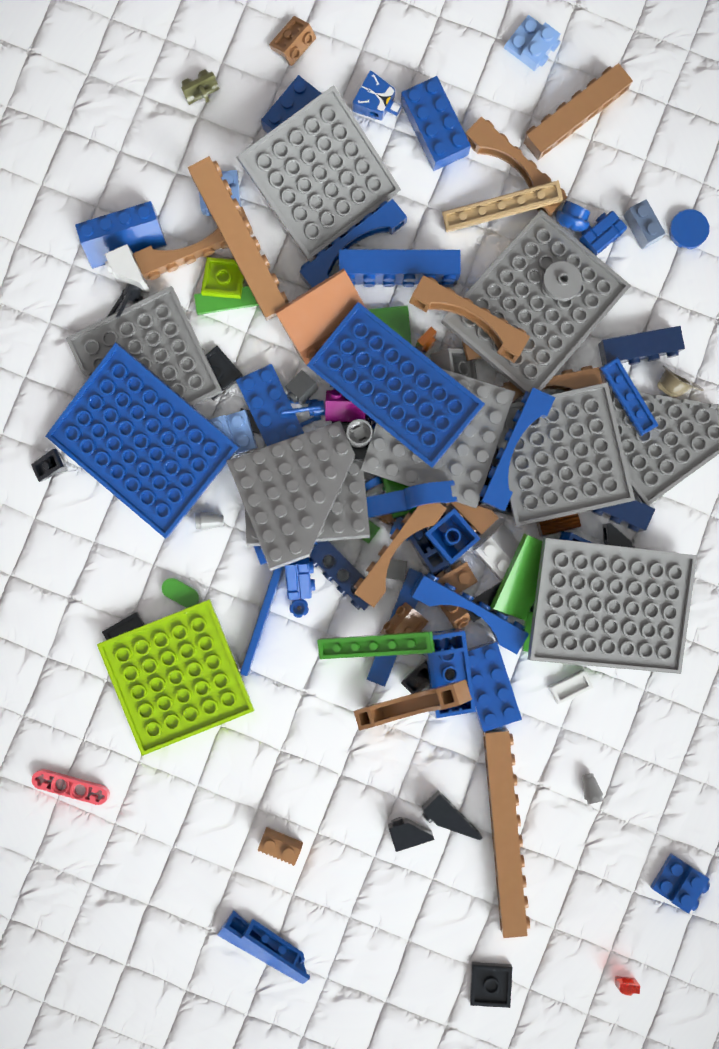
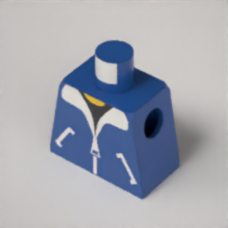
(375, 98)

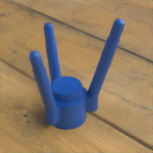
(315, 408)

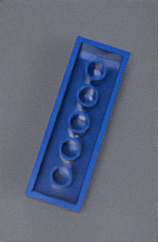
(400, 267)

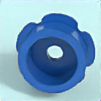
(299, 613)

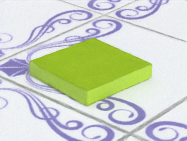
(222, 278)

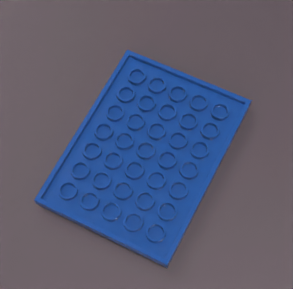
(142, 440)

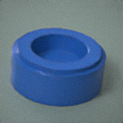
(374, 482)

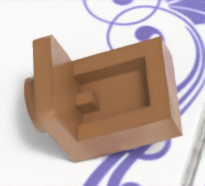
(456, 615)

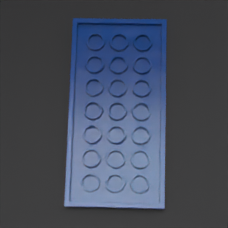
(395, 385)

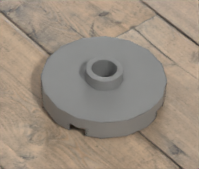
(558, 289)

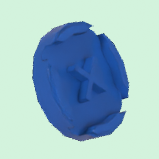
(689, 229)

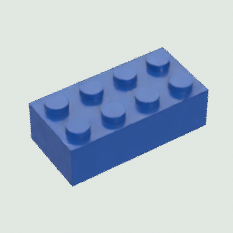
(435, 123)
(491, 687)

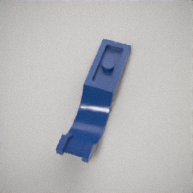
(410, 497)

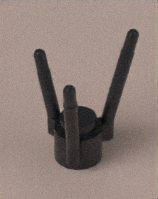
(130, 295)

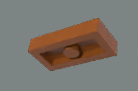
(427, 340)

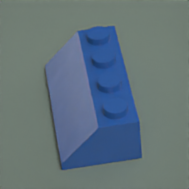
(132, 226)

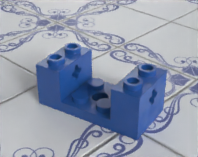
(450, 652)

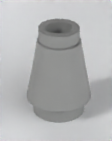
(208, 520)
(591, 789)

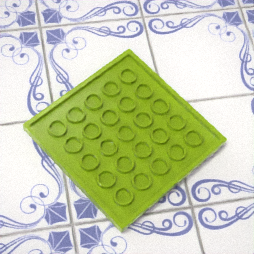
(175, 677)

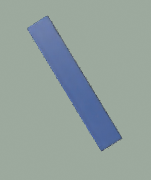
(261, 621)
(383, 665)

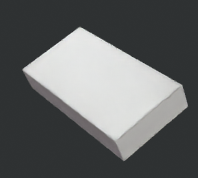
(570, 687)

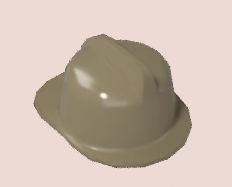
(675, 385)

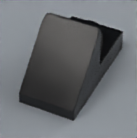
(49, 465)
(417, 679)

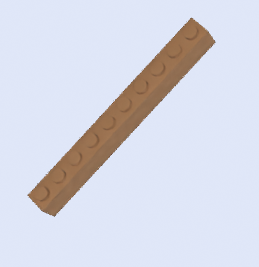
(505, 833)

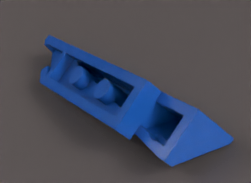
(265, 946)

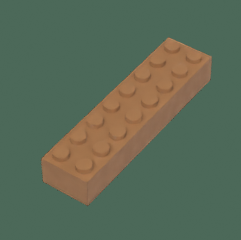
(237, 236)

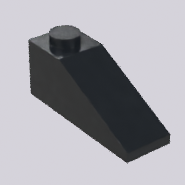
(446, 815)

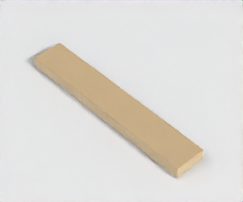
(502, 206)

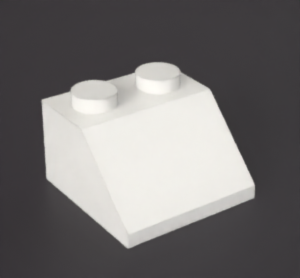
(125, 268)
(498, 551)

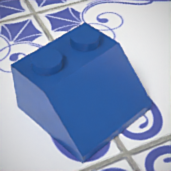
(452, 536)

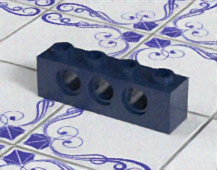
(317, 555)

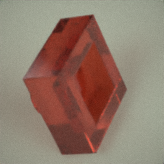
(627, 985)

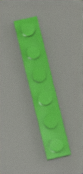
(376, 645)

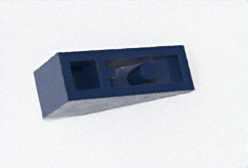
(427, 552)

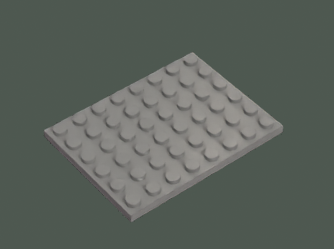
(515, 293)
(611, 606)

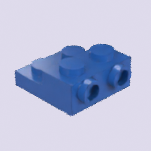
(680, 883)

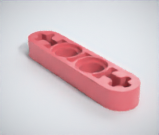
(71, 783)

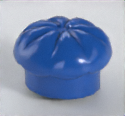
(573, 217)

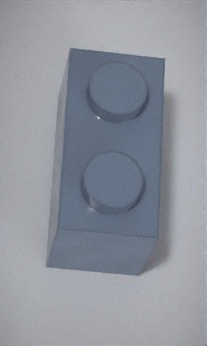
(644, 224)

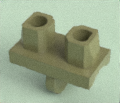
(199, 88)

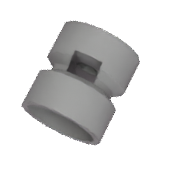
(359, 433)

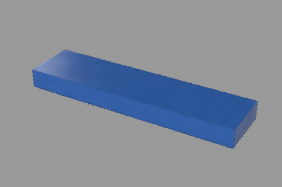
(628, 396)

